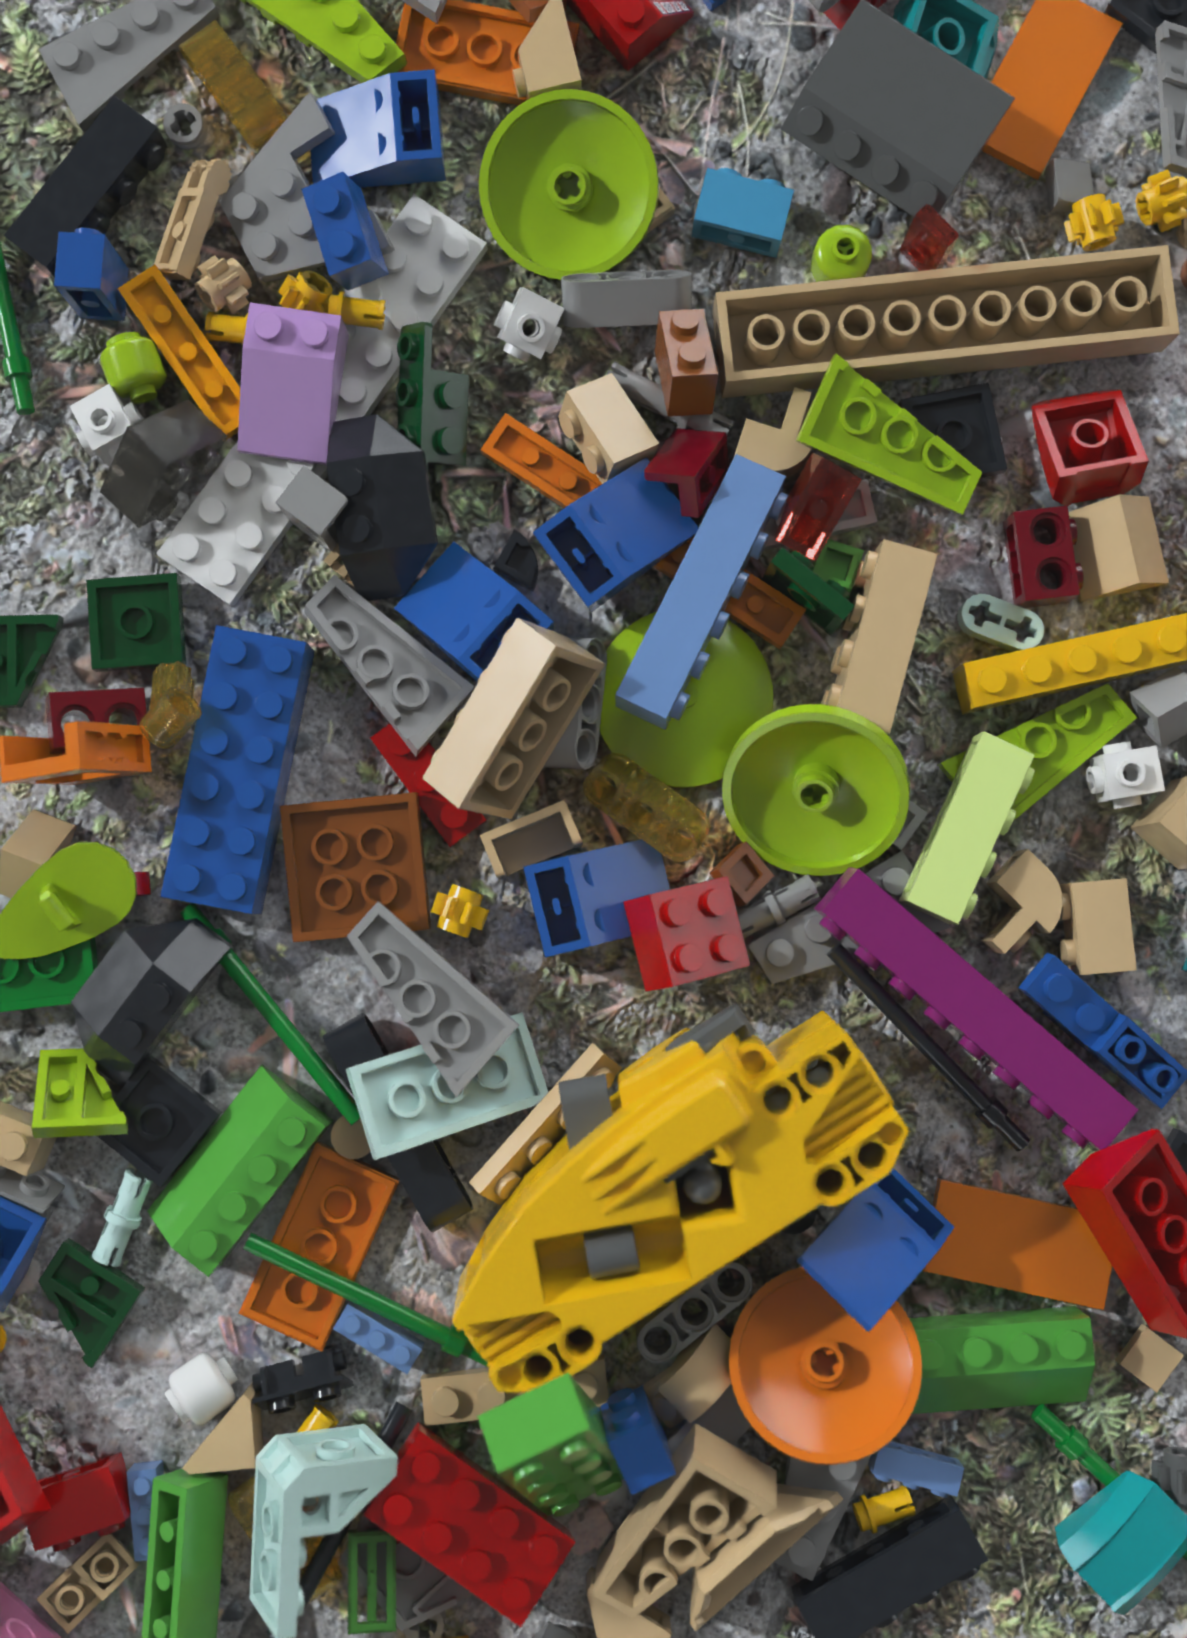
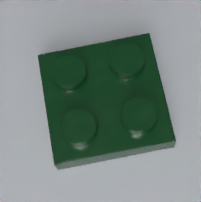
(794, 577)
(135, 622)

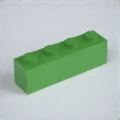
(185, 1555)

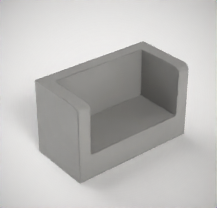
(313, 507)

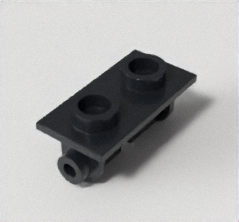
(284, 1388)

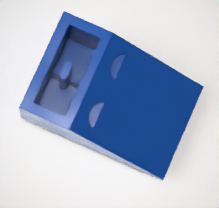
(384, 132)
(615, 534)
(466, 609)
(583, 894)
(875, 1247)

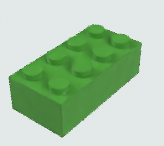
(552, 1446)

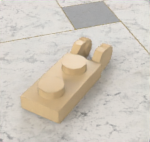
(192, 218)

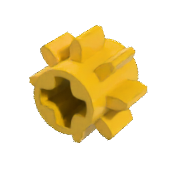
(1163, 200)
(1094, 222)
(306, 292)
(459, 911)

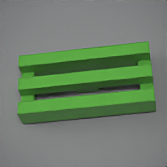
(371, 1537)

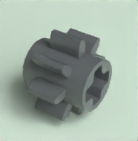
(1171, 1473)

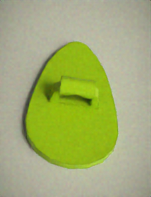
(67, 901)

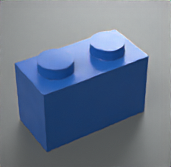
(345, 231)
(89, 275)
(637, 1439)

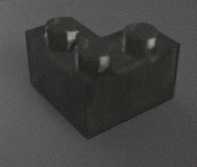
(159, 459)

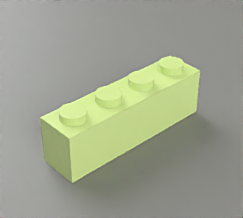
(967, 829)

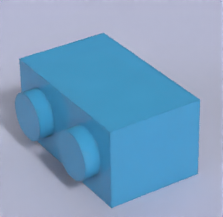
(742, 211)

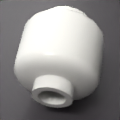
(201, 1389)

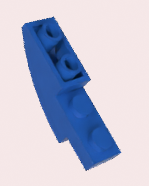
(1103, 1031)

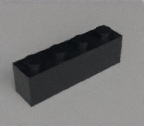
(89, 183)
(890, 1573)

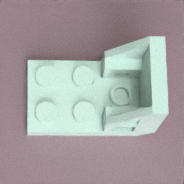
(345, 1473)

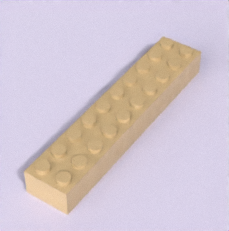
(946, 320)

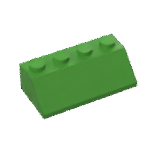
(237, 1170)
(1004, 1359)

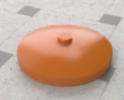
(817, 1377)

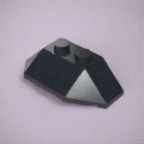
(389, 513)
(143, 991)

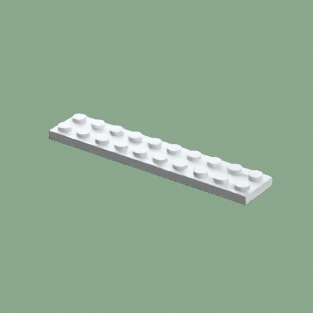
(235, 515)

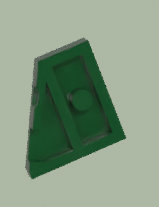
(23, 650)
(89, 1297)

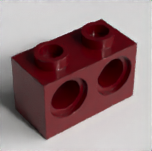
(1029, 557)
(91, 707)

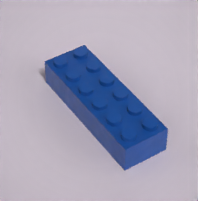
(238, 770)

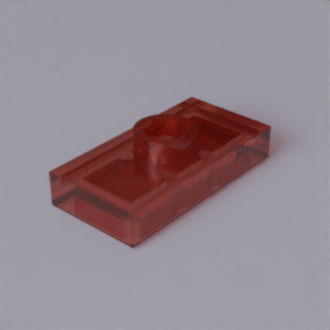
(928, 240)

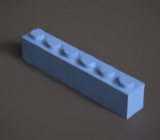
(700, 593)

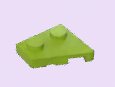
(73, 1098)

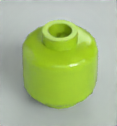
(841, 254)
(133, 367)

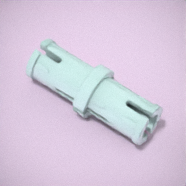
(122, 1218)

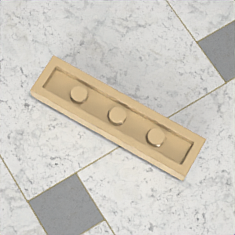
(537, 1131)
(469, 1393)

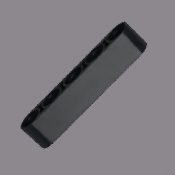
(421, 1169)

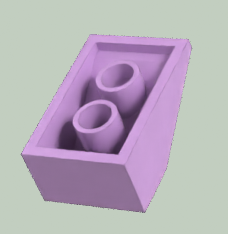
(290, 382)

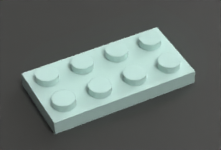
(409, 1102)

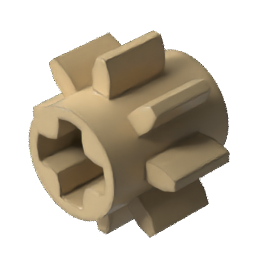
(223, 285)

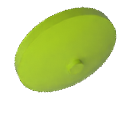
(568, 184)
(721, 707)
(816, 789)

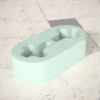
(1004, 614)

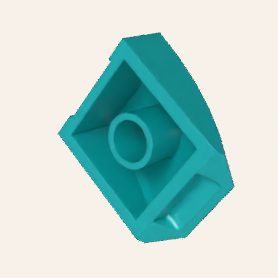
(954, 26)
(1124, 1540)

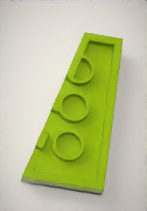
(340, 31)
(875, 435)
(1061, 740)

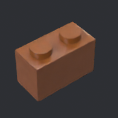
(686, 362)

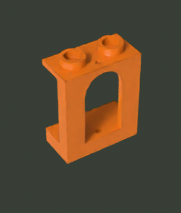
(92, 755)

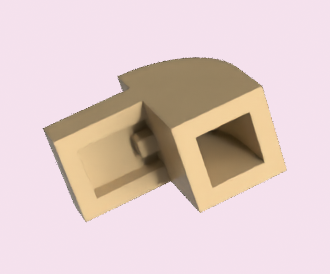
(775, 446)
(1034, 901)
(693, 1379)

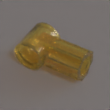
(171, 705)

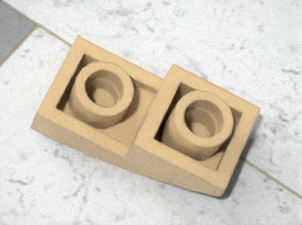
(87, 1581)

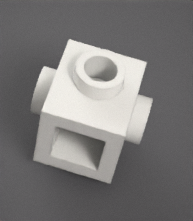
(545, 319)
(103, 422)
(1125, 774)

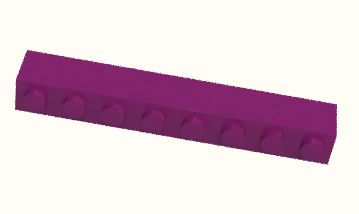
(975, 1009)

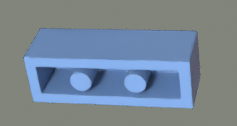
(379, 1336)
(917, 1469)
(140, 1485)

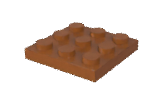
(350, 857)

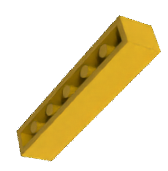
(1072, 664)

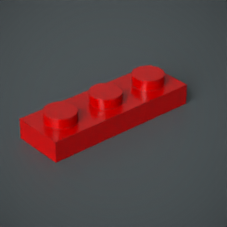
(450, 821)

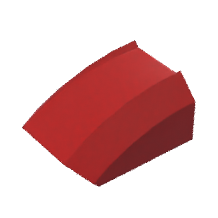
(1088, 446)

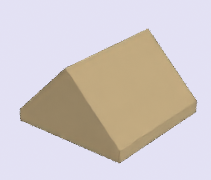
(1118, 547)
(1165, 823)

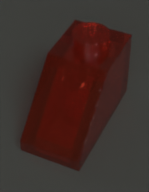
(815, 506)

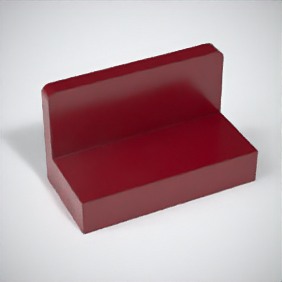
(695, 462)

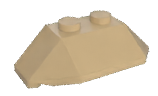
(766, 1538)

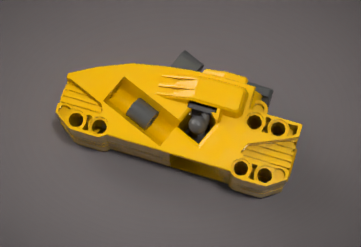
(598, 1221)

